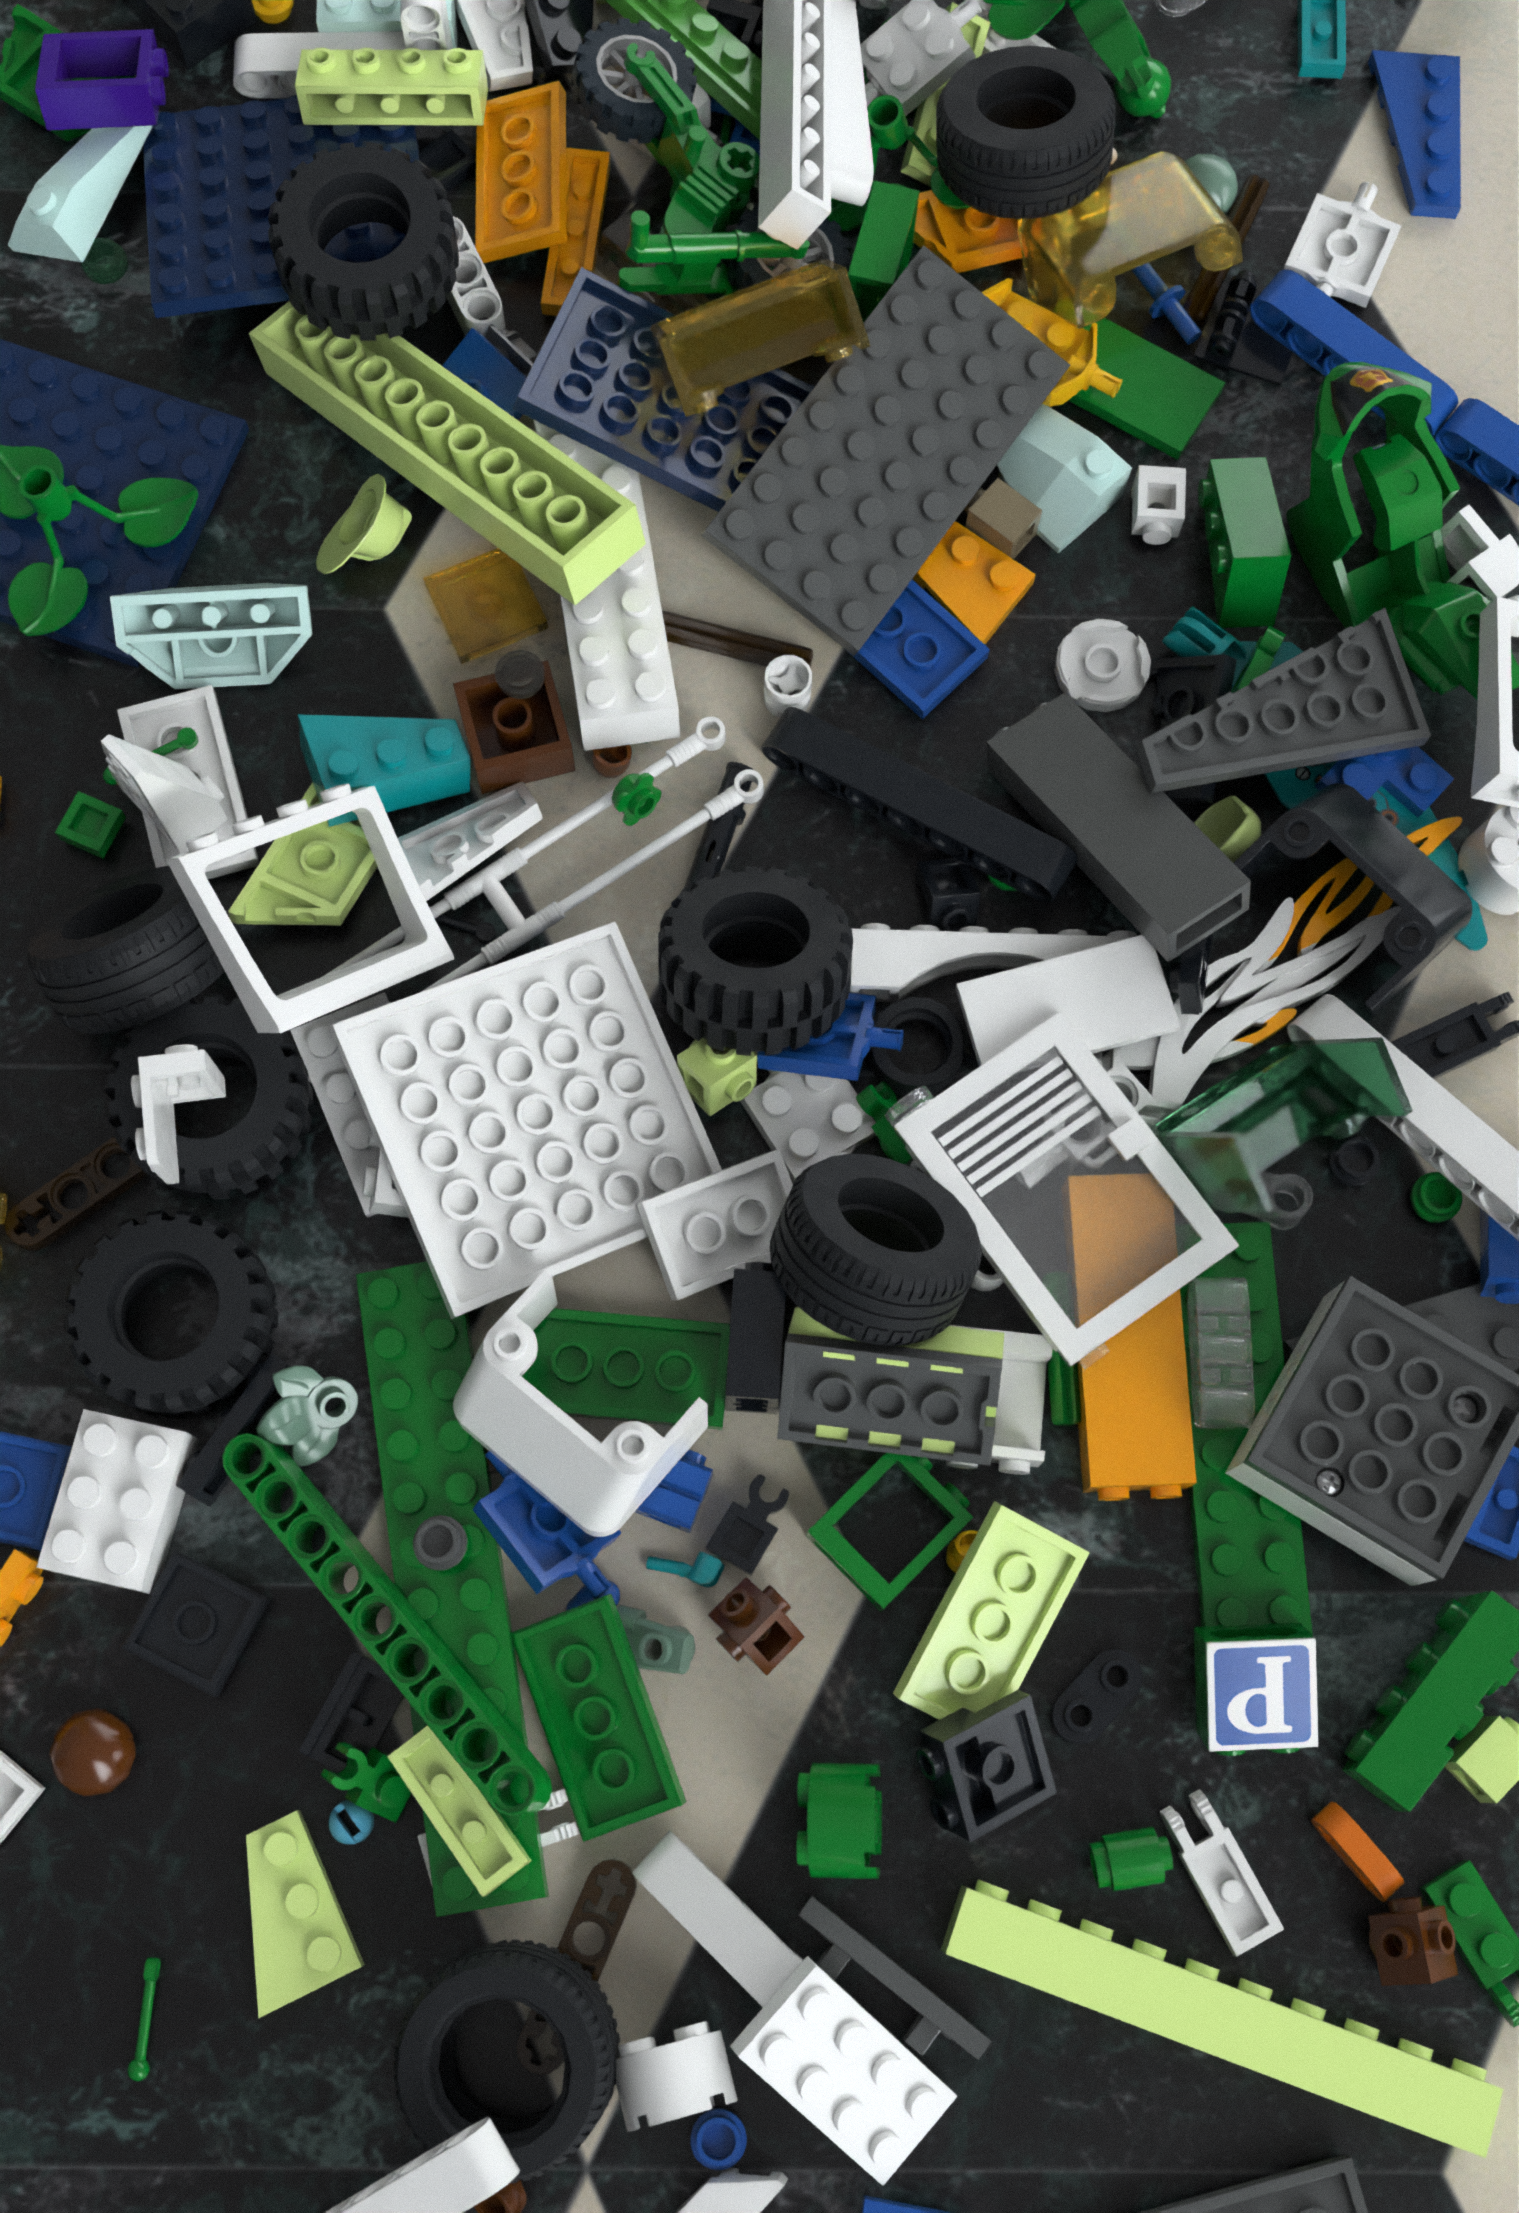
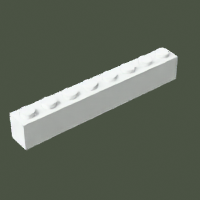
(795, 119)

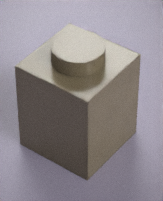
(1003, 518)

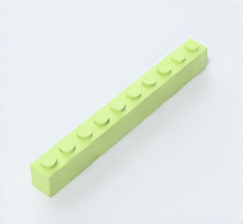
(1222, 2019)

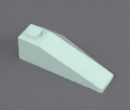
(77, 194)
(1063, 474)

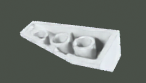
(165, 792)

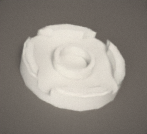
(1102, 665)

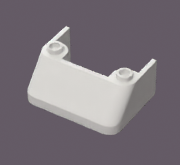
(579, 1475)

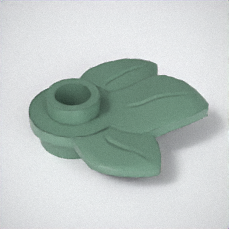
(301, 1414)

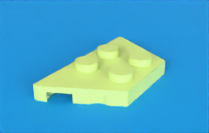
(307, 876)

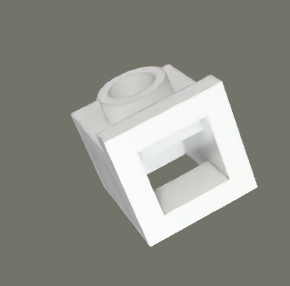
(1158, 503)

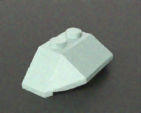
(214, 632)

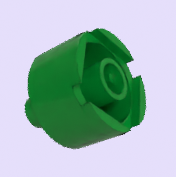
(841, 1820)

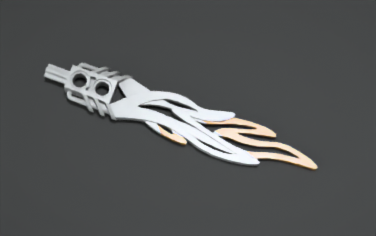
(1275, 989)

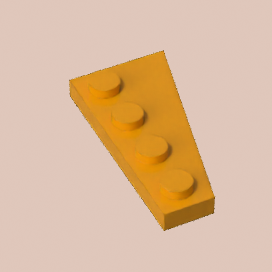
(974, 580)

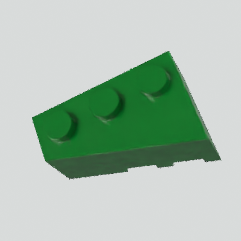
(1244, 541)

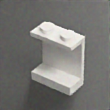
(1019, 1404)

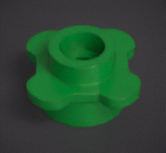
(635, 797)

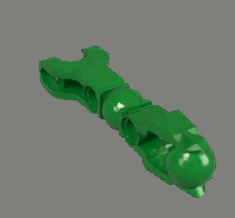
(1141, 81)

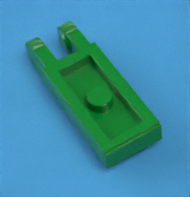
(1480, 1931)

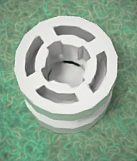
(787, 675)

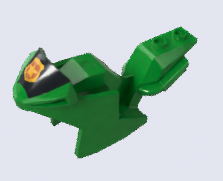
(1407, 490)

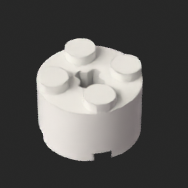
(1492, 862)
(674, 2077)

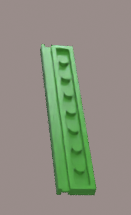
(721, 61)

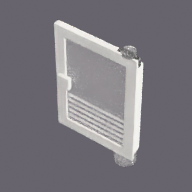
(1064, 1188)

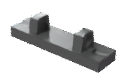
(934, 2014)

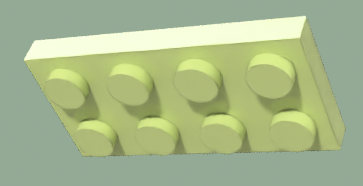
(991, 1616)

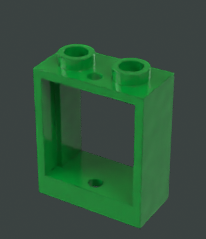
(883, 243)
(852, 1564)

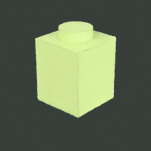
(1488, 1759)

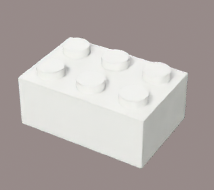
(117, 1502)

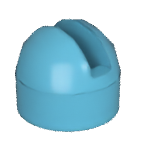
(361, 1817)

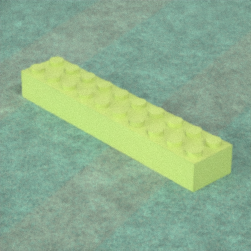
(458, 450)

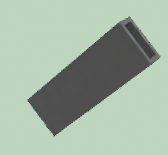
(1125, 839)

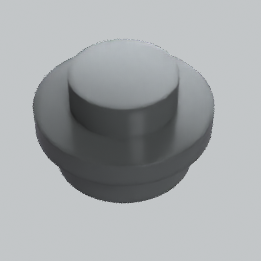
(440, 1543)

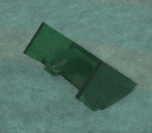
(1274, 1108)

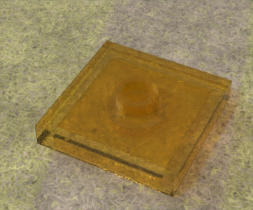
(485, 604)

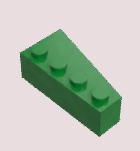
(1436, 1699)

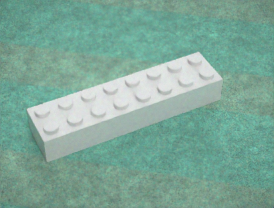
(619, 632)

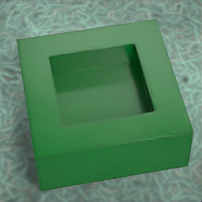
(90, 824)

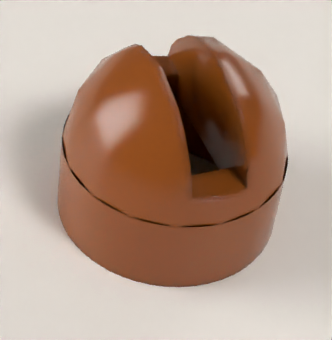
(617, 757)

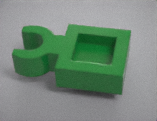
(1260, 658)
(876, 1103)
(370, 1782)

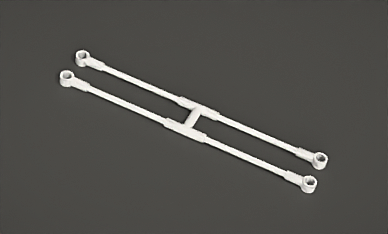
(523, 930)

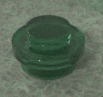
(105, 262)

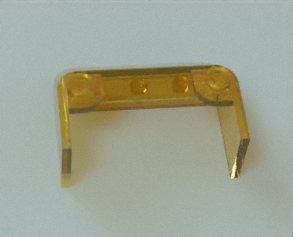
(759, 331)

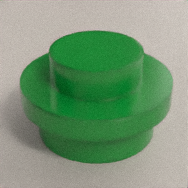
(1435, 1198)

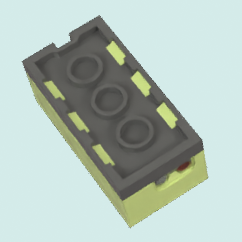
(892, 1399)

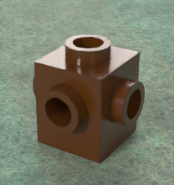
(756, 1625)
(1412, 1943)

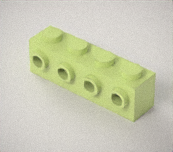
(392, 87)

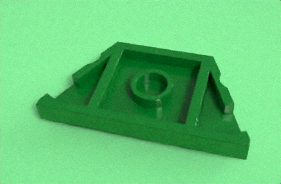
(21, 65)

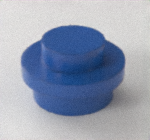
(718, 2139)

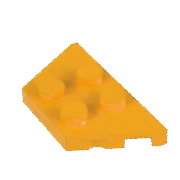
(965, 236)

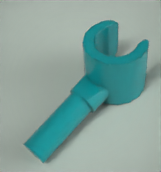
(704, 1571)

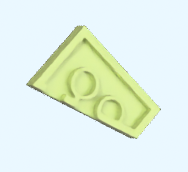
(295, 1916)

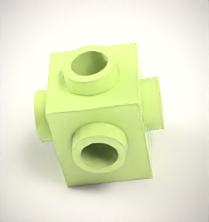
(716, 1076)

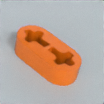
(1357, 1851)

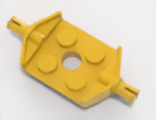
(1072, 344)

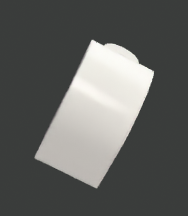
(1479, 556)

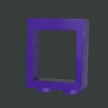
(101, 101)

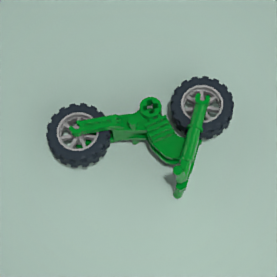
(702, 179)

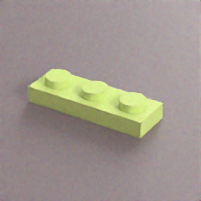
(459, 1812)

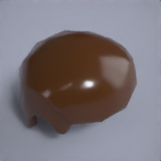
(92, 1752)

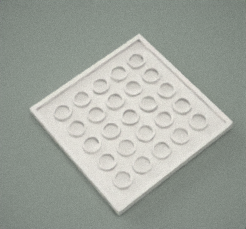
(526, 1114)

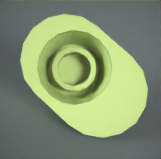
(366, 529)

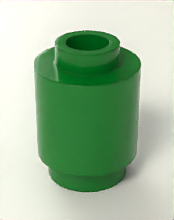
(1130, 1859)

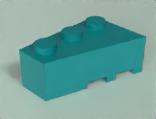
(402, 757)

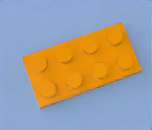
(521, 173)

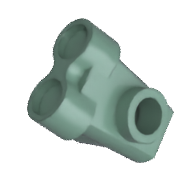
(649, 1636)

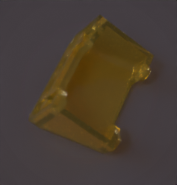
(1123, 224)

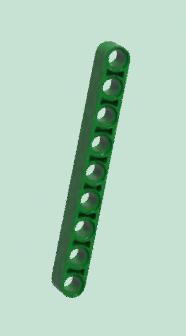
(406, 1631)

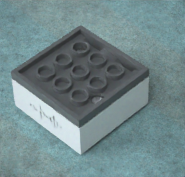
(1383, 1433)

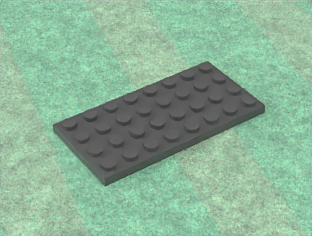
(886, 451)

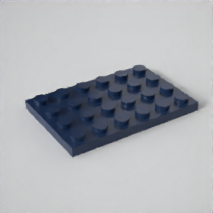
(610, 392)

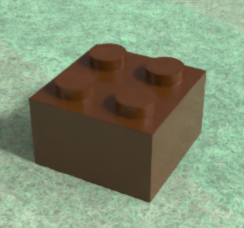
(513, 736)

